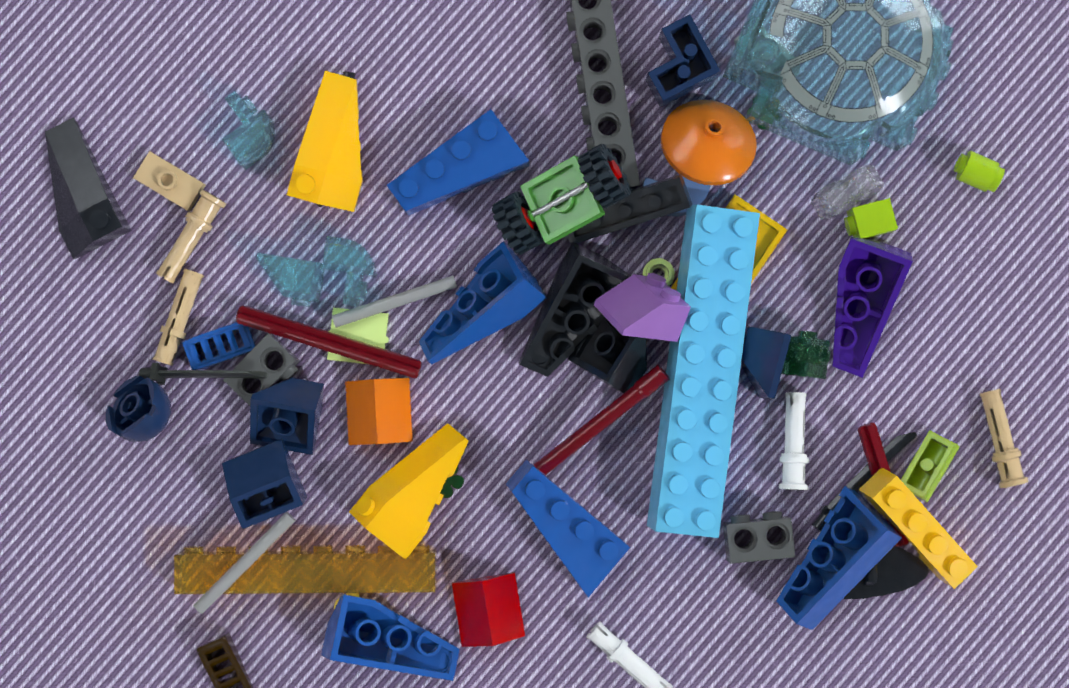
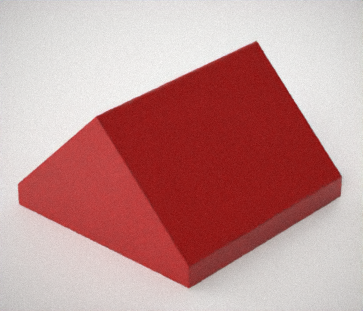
(488, 610)

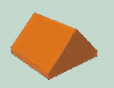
(379, 411)

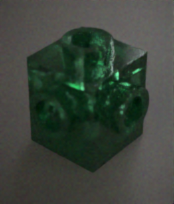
(807, 356)

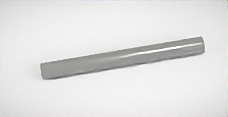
(394, 301)
(244, 563)

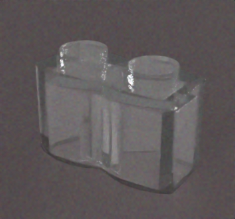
(849, 191)

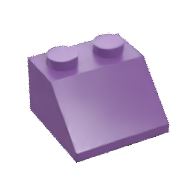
(645, 308)

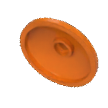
(705, 154)

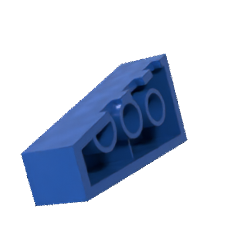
(465, 161)
(574, 533)
(837, 560)

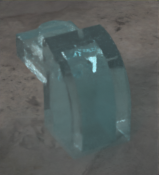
(253, 138)
(354, 260)

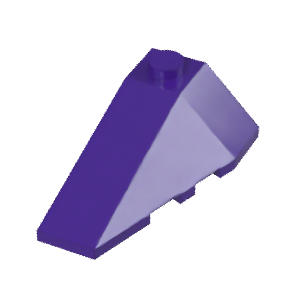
(866, 293)

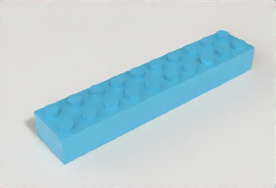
(703, 372)

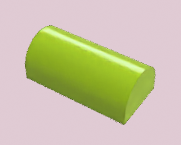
(929, 465)

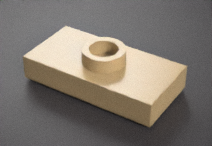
(169, 181)

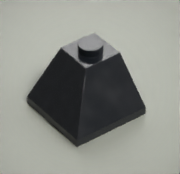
(612, 356)

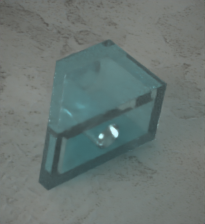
(294, 277)

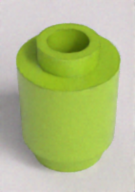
(979, 171)

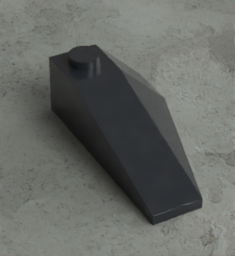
(83, 200)

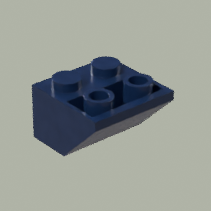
(263, 483)

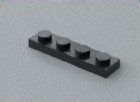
(641, 206)

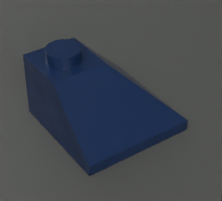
(764, 359)
(287, 412)

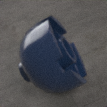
(139, 410)

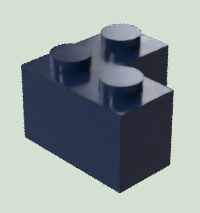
(689, 64)

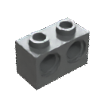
(258, 361)
(758, 546)

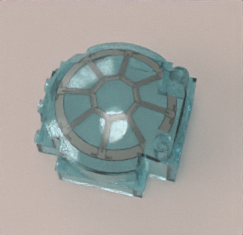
(842, 70)

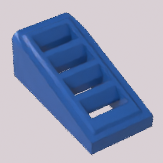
(192, 353)

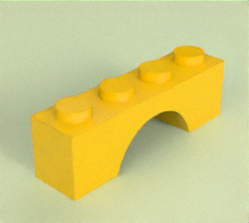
(918, 525)

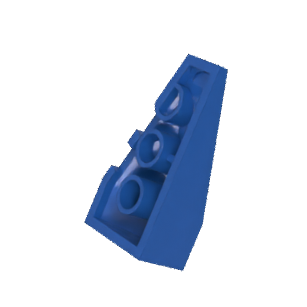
(377, 637)

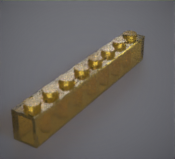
(309, 570)

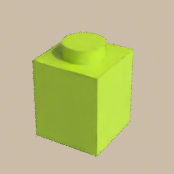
(871, 220)

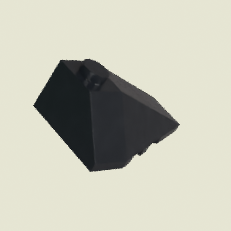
(569, 308)

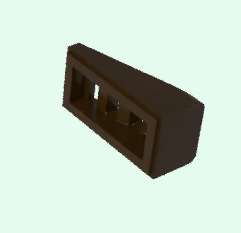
(226, 642)

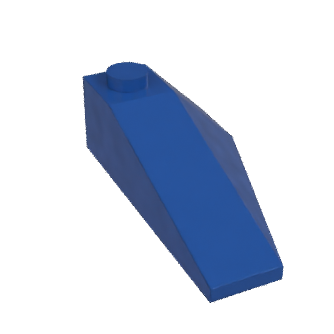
(493, 300)

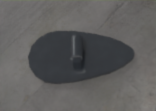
(892, 574)

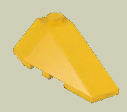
(329, 155)
(403, 498)

